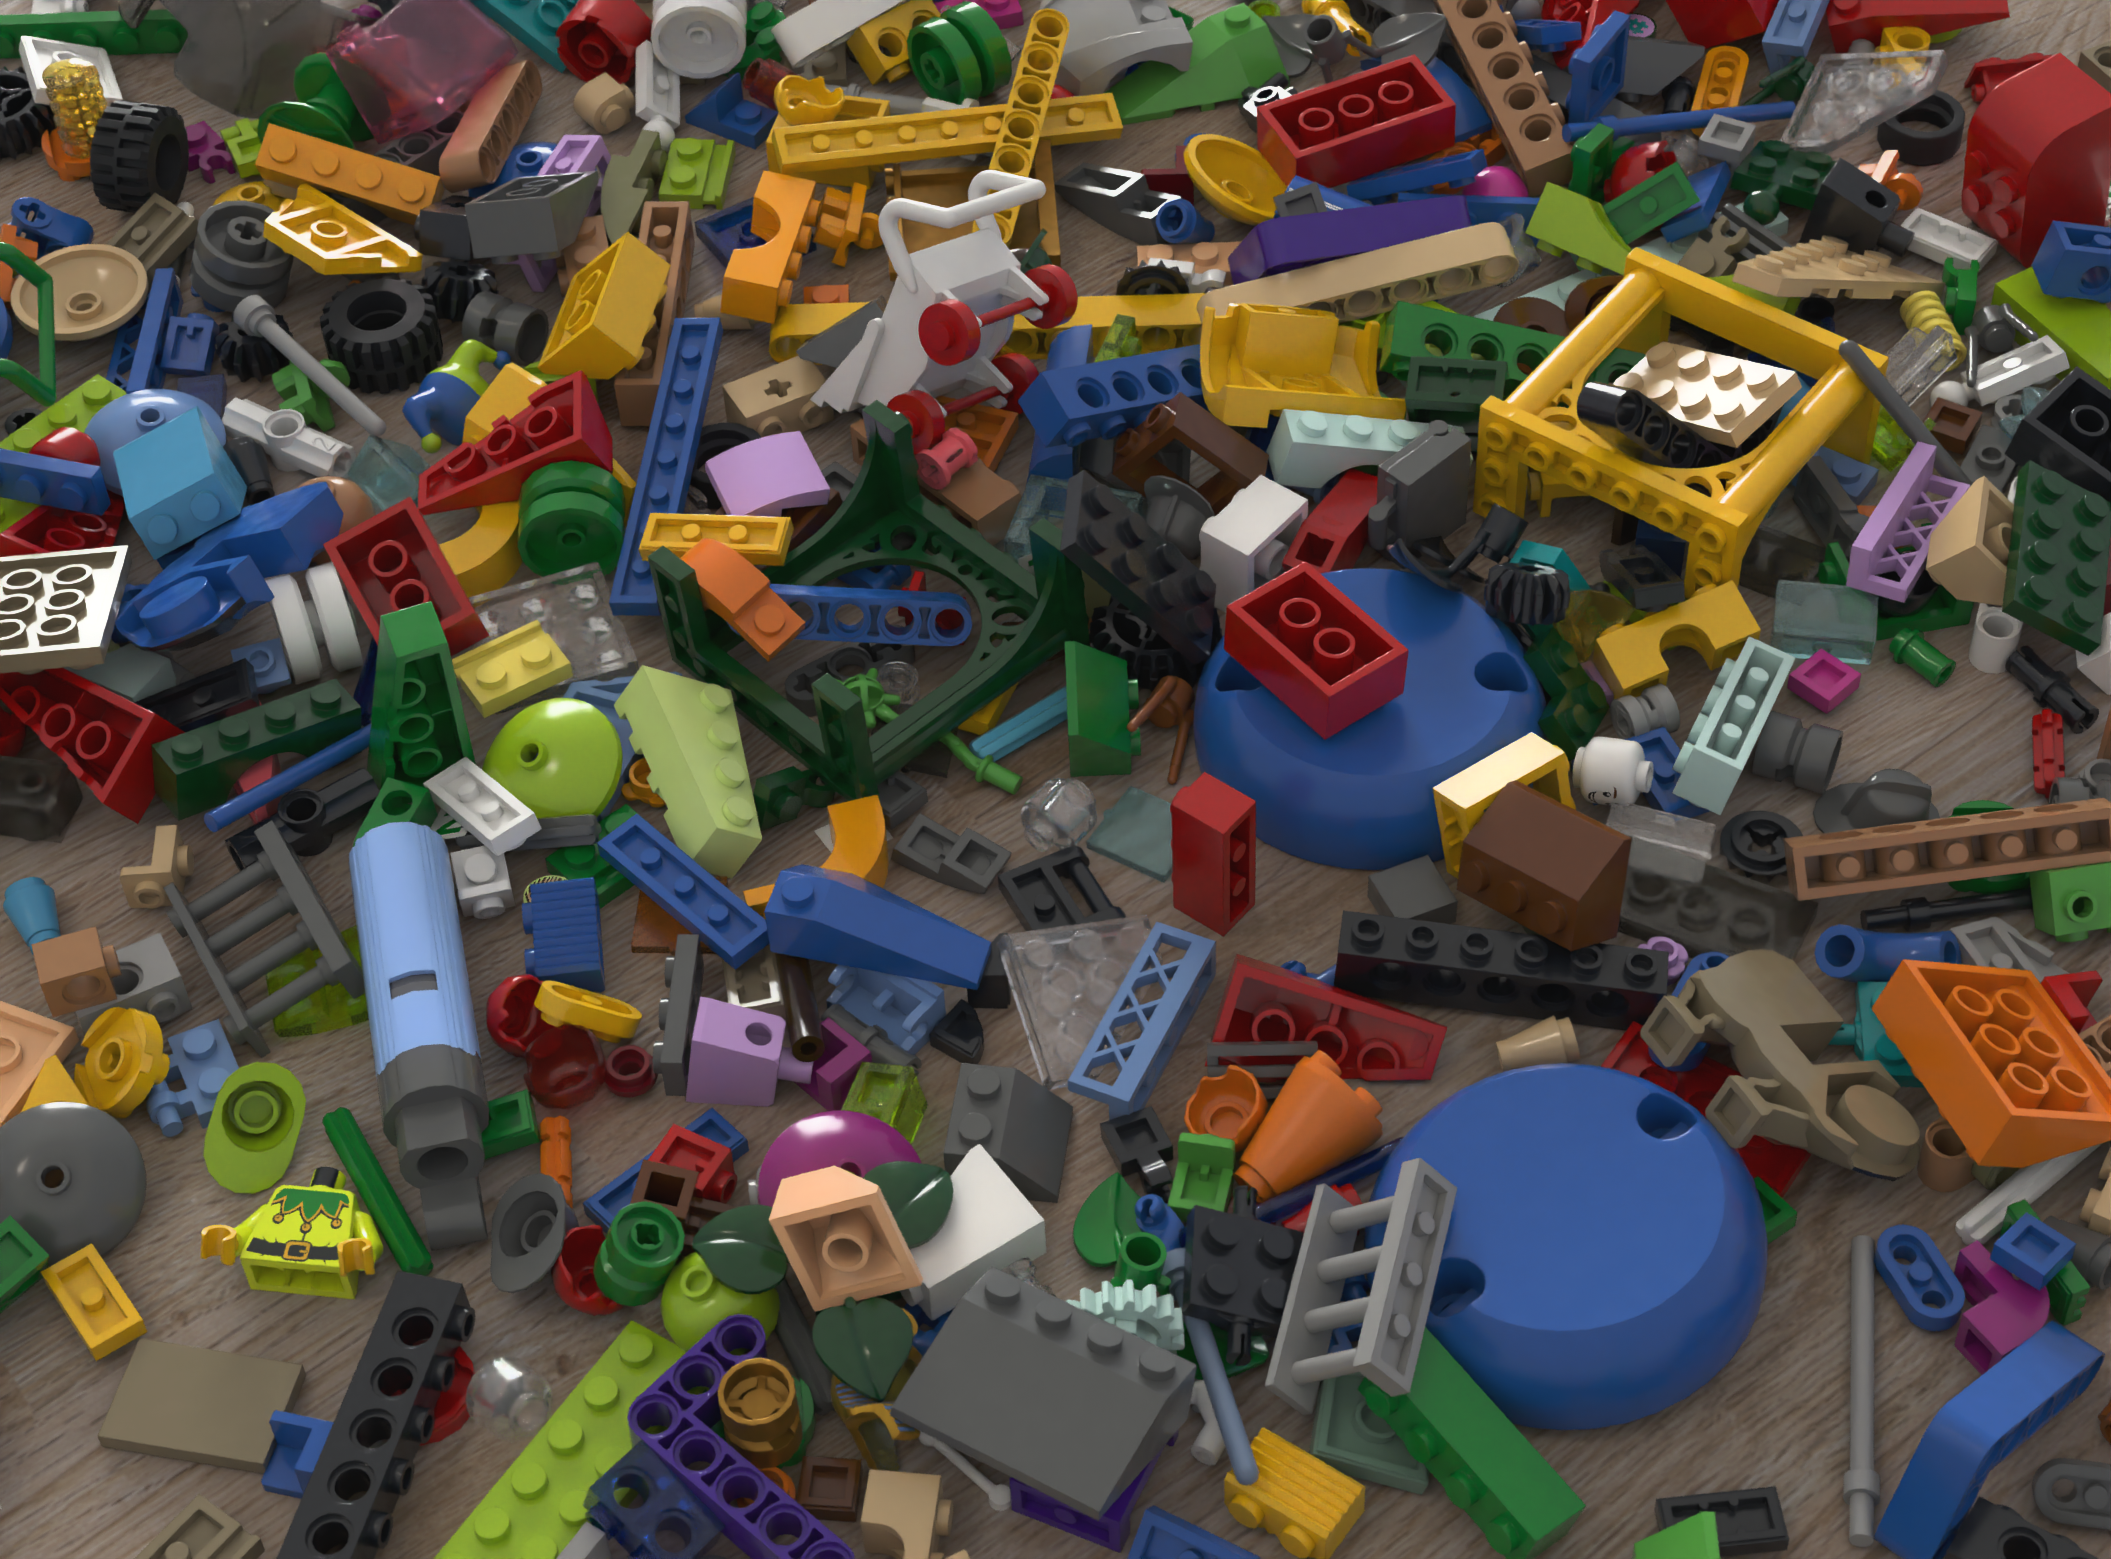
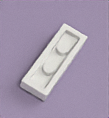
(483, 806)

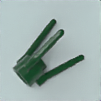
(1786, 82)

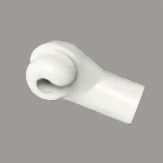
(1209, 1442)

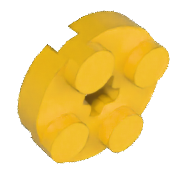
(121, 1061)

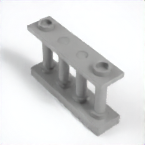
(1399, 1295)

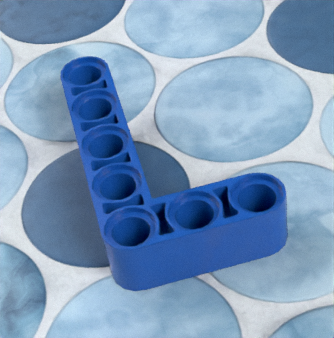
(1978, 1433)

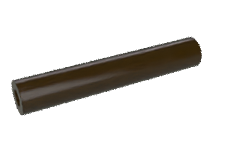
(800, 1007)

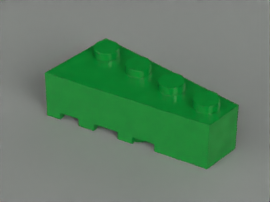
(416, 701)

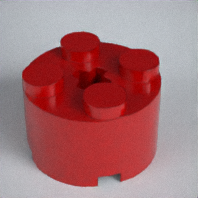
(603, 38)

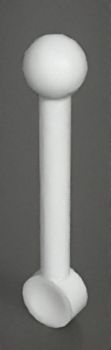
(998, 1494)

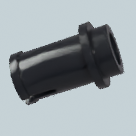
(1678, 95)

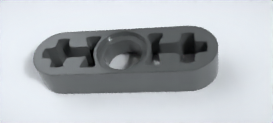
(854, 653)

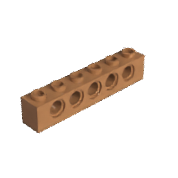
(1510, 90)
(668, 233)
(1949, 849)

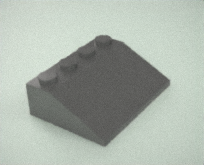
(1047, 1393)

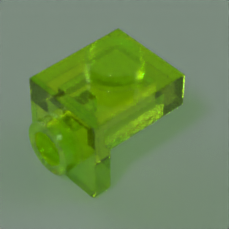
(1891, 442)

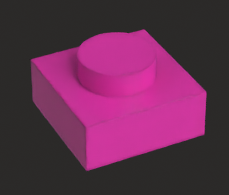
(1824, 681)

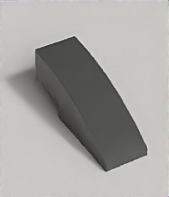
(1115, 200)

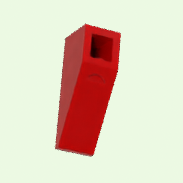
(1337, 527)

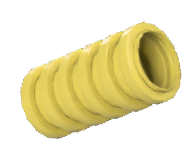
(1925, 312)

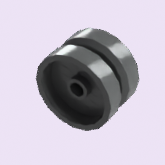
(235, 258)

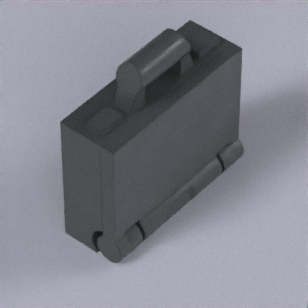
(1421, 490)

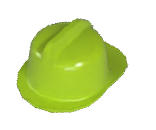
(254, 1127)

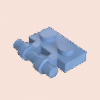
(204, 1063)

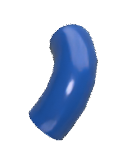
(1874, 956)

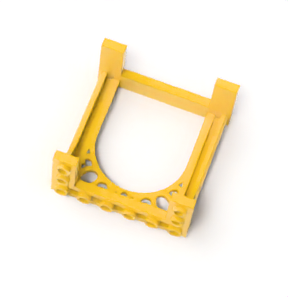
(1636, 317)

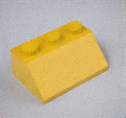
(607, 312)

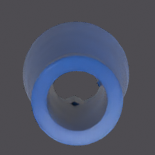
(1182, 223)

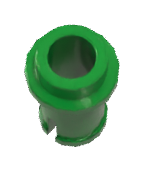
(1921, 656)

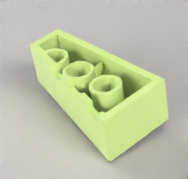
(695, 765)

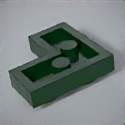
(1575, 701)

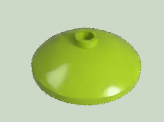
(575, 759)

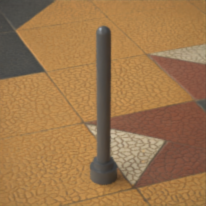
(1899, 409)

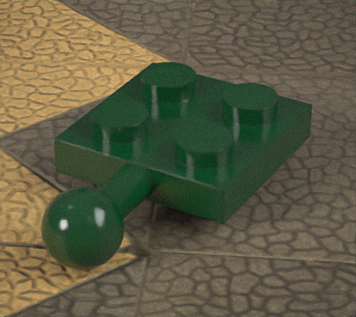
(1779, 174)

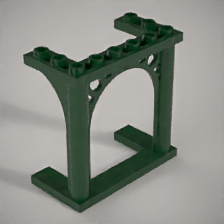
(876, 510)

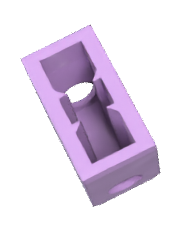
(739, 1056)

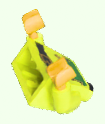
(302, 1240)

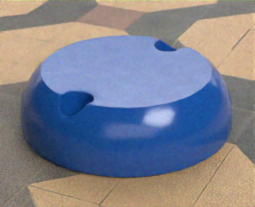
(1368, 788)
(1591, 1243)

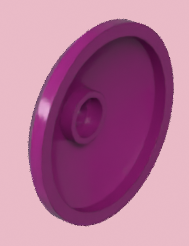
(831, 1139)

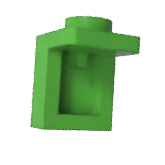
(1202, 1174)

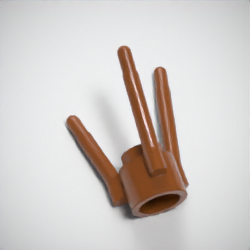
(1167, 707)

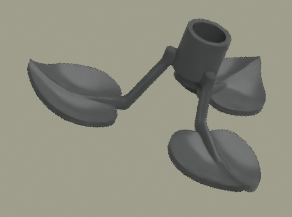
(1319, 39)

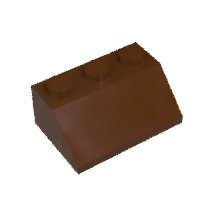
(1546, 867)

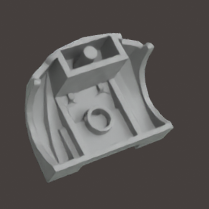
(1115, 35)

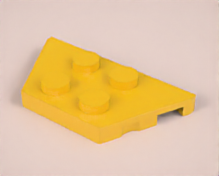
(336, 238)

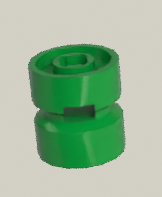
(638, 1253)

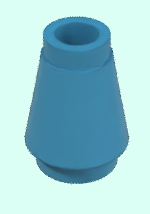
(32, 910)

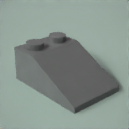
(530, 216)

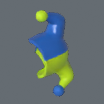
(450, 394)

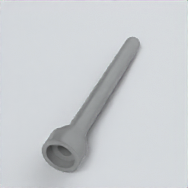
(259, 320)

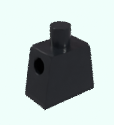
(1857, 212)

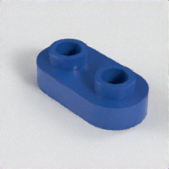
(1921, 1282)

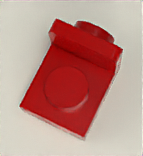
(699, 1154)

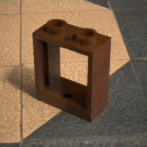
(1200, 431)

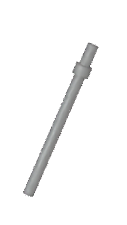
(1861, 1482)

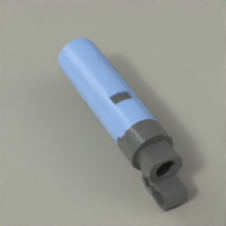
(422, 1024)

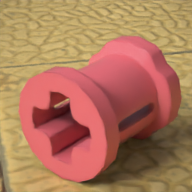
(946, 458)

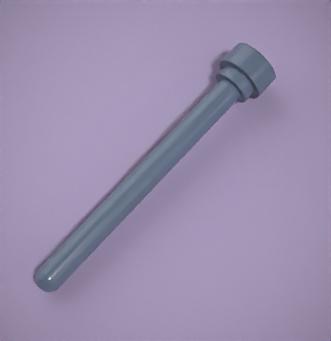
(1215, 1378)

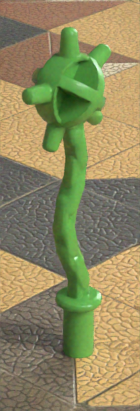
(875, 704)

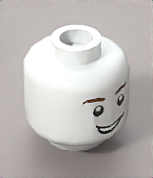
(1612, 771)

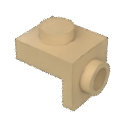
(169, 864)

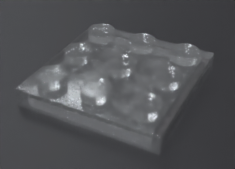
(575, 615)

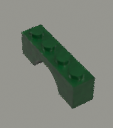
(203, 765)

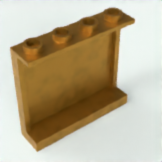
(950, 188)

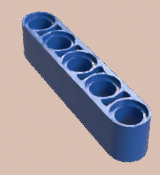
(875, 605)

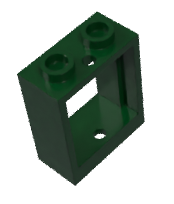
(1436, 380)

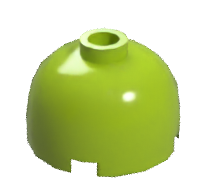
(697, 1302)

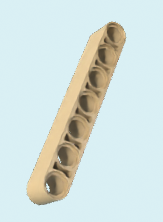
(1382, 277)

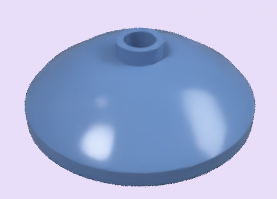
(137, 415)

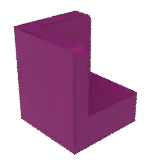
(836, 1068)

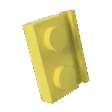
(511, 668)

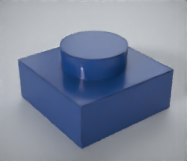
(2032, 1251)

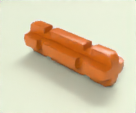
(556, 1153)

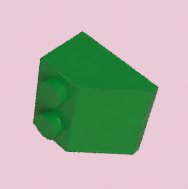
(1099, 712)

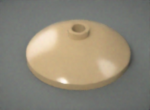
(93, 291)

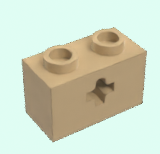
(777, 399)

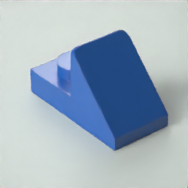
(731, 116)

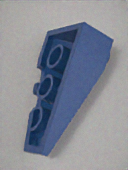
(863, 926)

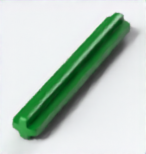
(377, 1192)

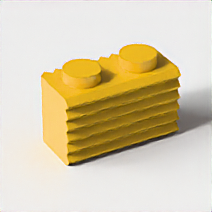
(1296, 1498)

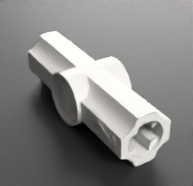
(288, 439)

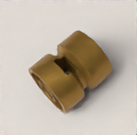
(760, 1412)

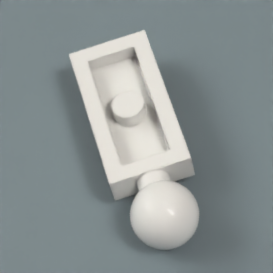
(657, 95)
(2007, 373)

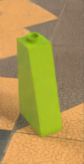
(2075, 324)

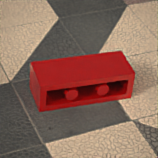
(1213, 853)

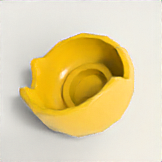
(807, 101)

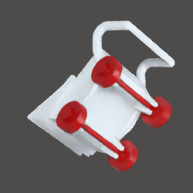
(952, 315)

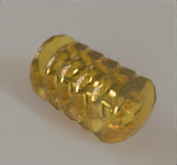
(76, 103)

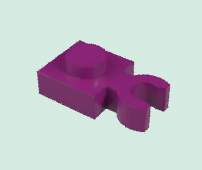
(207, 151)

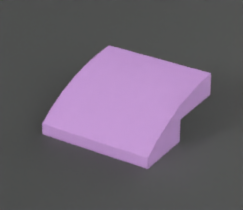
(767, 476)

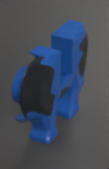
(222, 572)

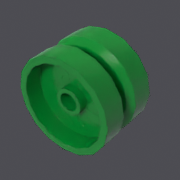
(959, 54)
(570, 518)

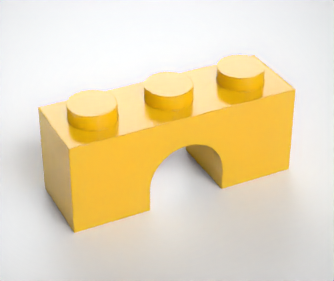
(1710, 621)

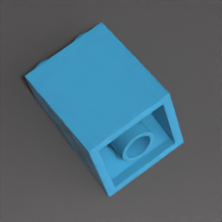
(178, 483)

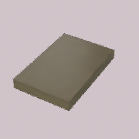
(200, 1405)

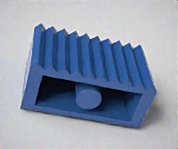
(565, 933)

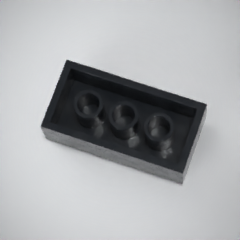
(2070, 433)

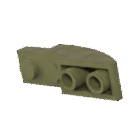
(629, 184)

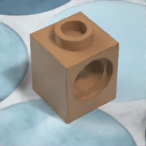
(76, 971)

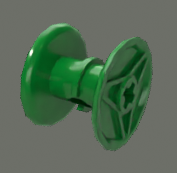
(322, 106)

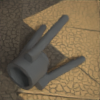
(1995, 331)

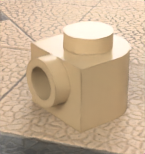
(604, 104)

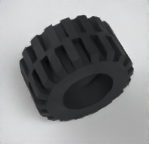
(137, 154)
(383, 333)

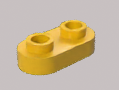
(603, 1015)

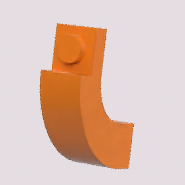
(743, 597)

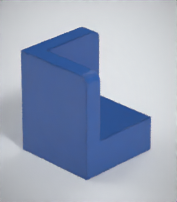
(296, 1453)

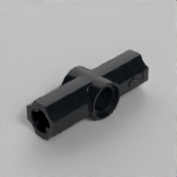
(310, 817)

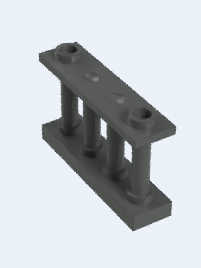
(313, 932)

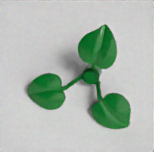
(1109, 1235)

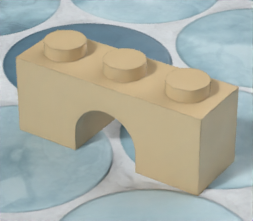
(905, 1515)

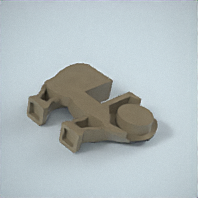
(1774, 1028)

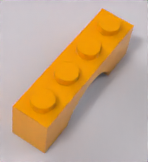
(377, 182)
(760, 276)

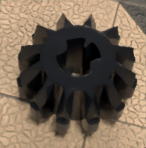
(455, 285)
(247, 354)
(1527, 593)

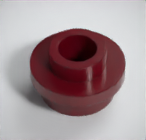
(625, 1061)

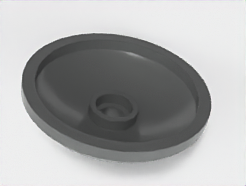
(100, 1184)

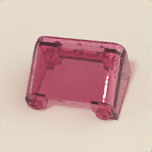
(418, 63)

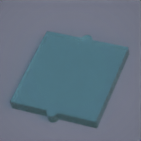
(1137, 834)

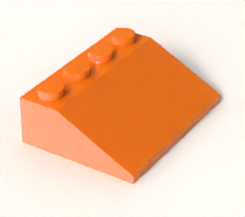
(1997, 1061)

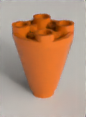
(1309, 1129)

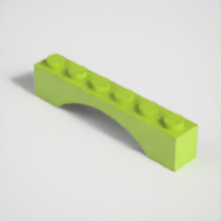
(1581, 227)

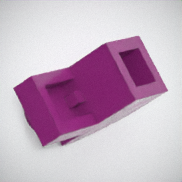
(2002, 1310)

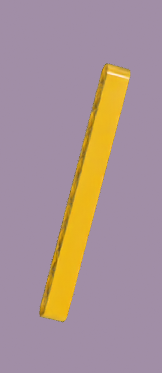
(1160, 322)

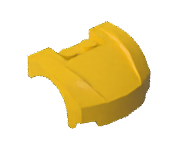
(1289, 359)

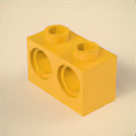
(891, 32)

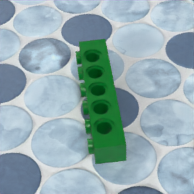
(1461, 335)

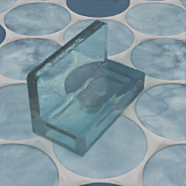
(388, 471)
(1827, 618)

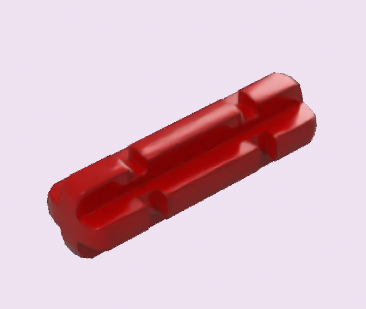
(2047, 750)

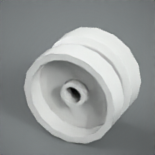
(699, 35)
(322, 620)

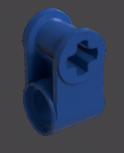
(49, 226)

